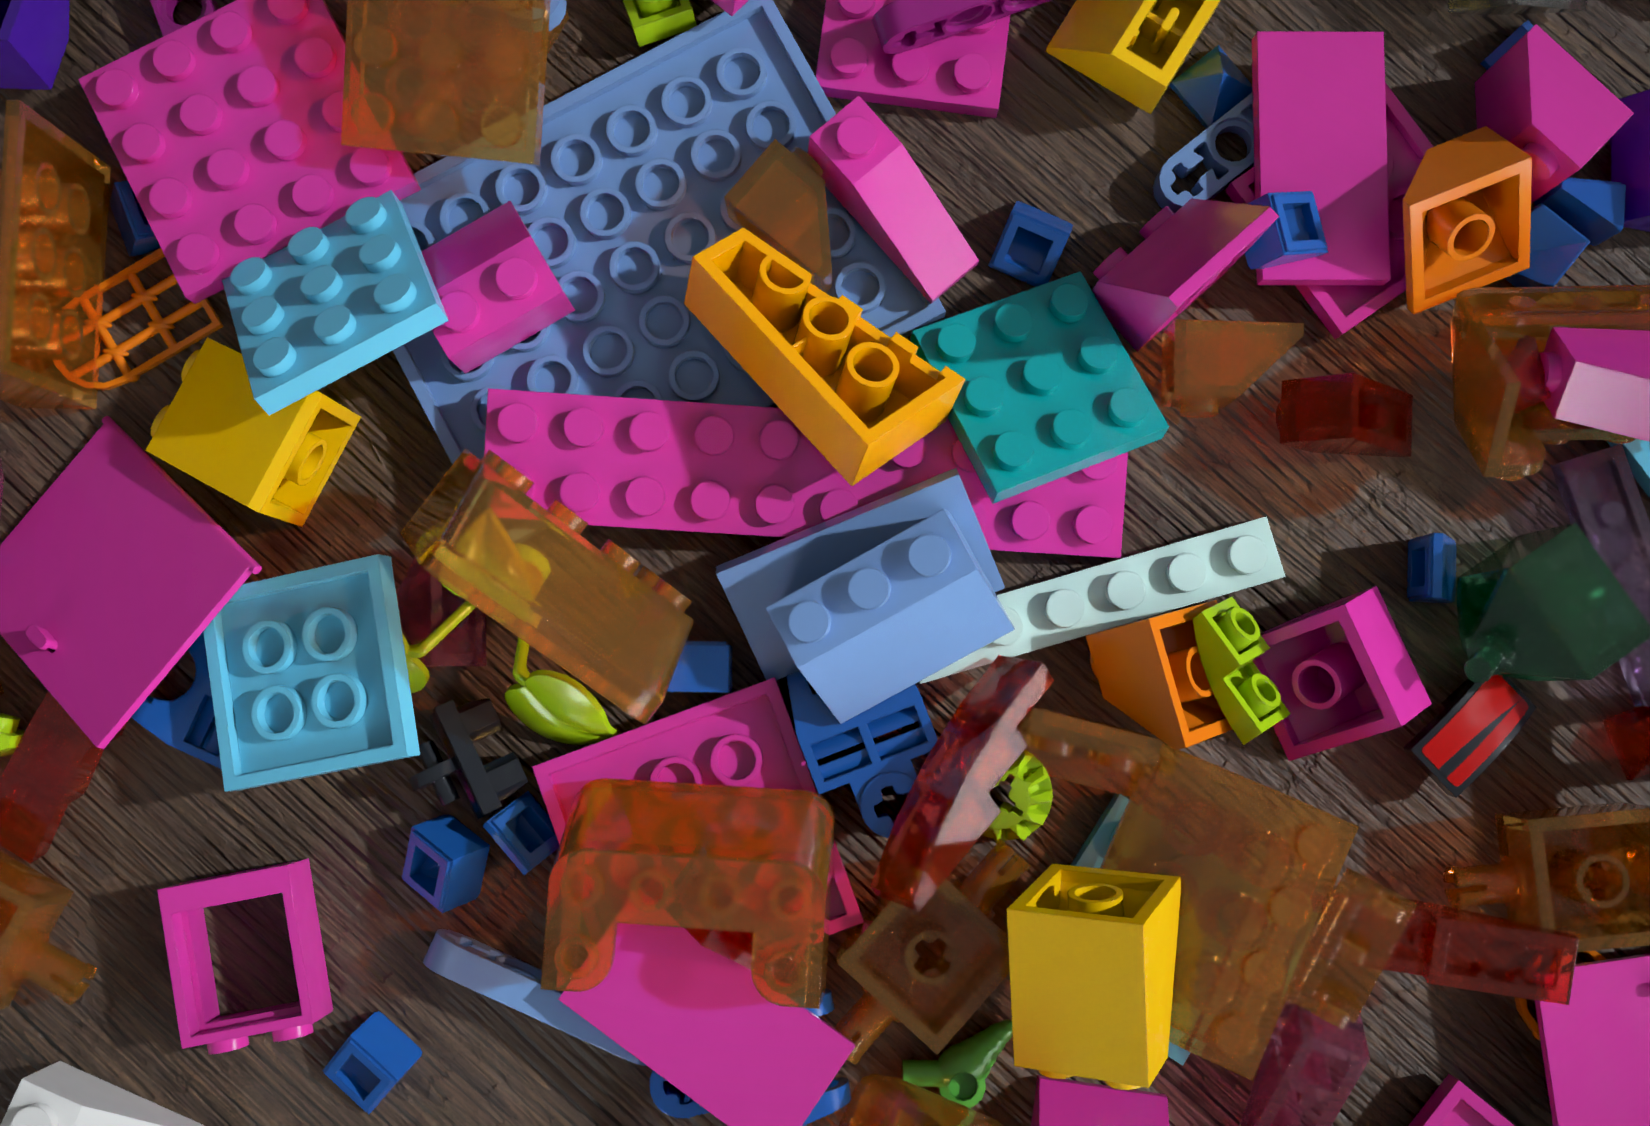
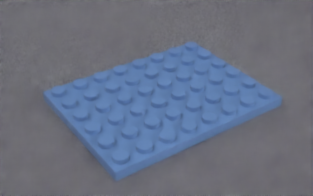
(621, 208)

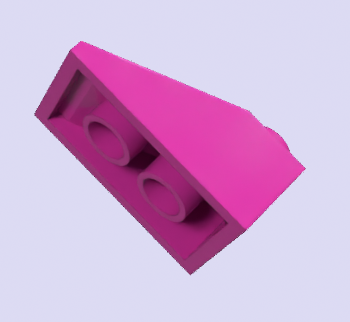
(1175, 263)

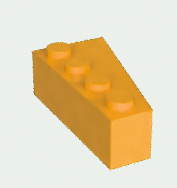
(816, 357)

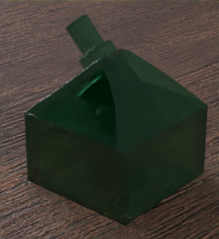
(1545, 611)

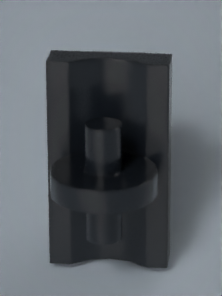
(481, 783)

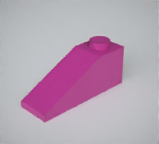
(891, 198)

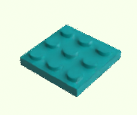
(1041, 386)

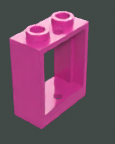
(192, 967)

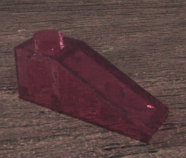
(1306, 1071)

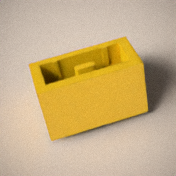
(1131, 43)

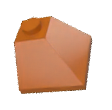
(1466, 217)
(1158, 677)

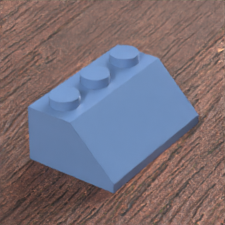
(890, 617)

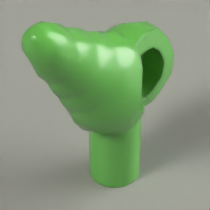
(963, 1066)

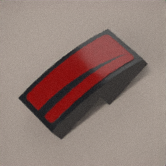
(1470, 732)

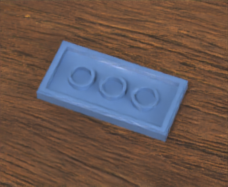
(793, 562)

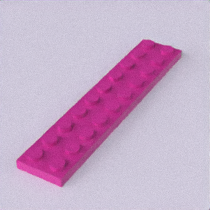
(761, 475)

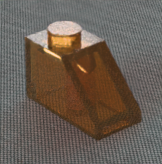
(787, 208)
(1217, 361)

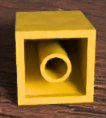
(237, 448)
(1094, 973)

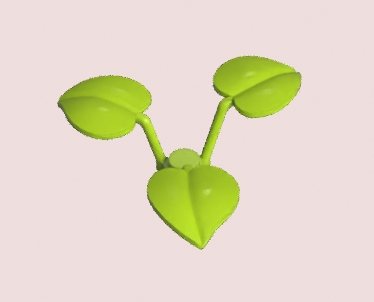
(541, 700)

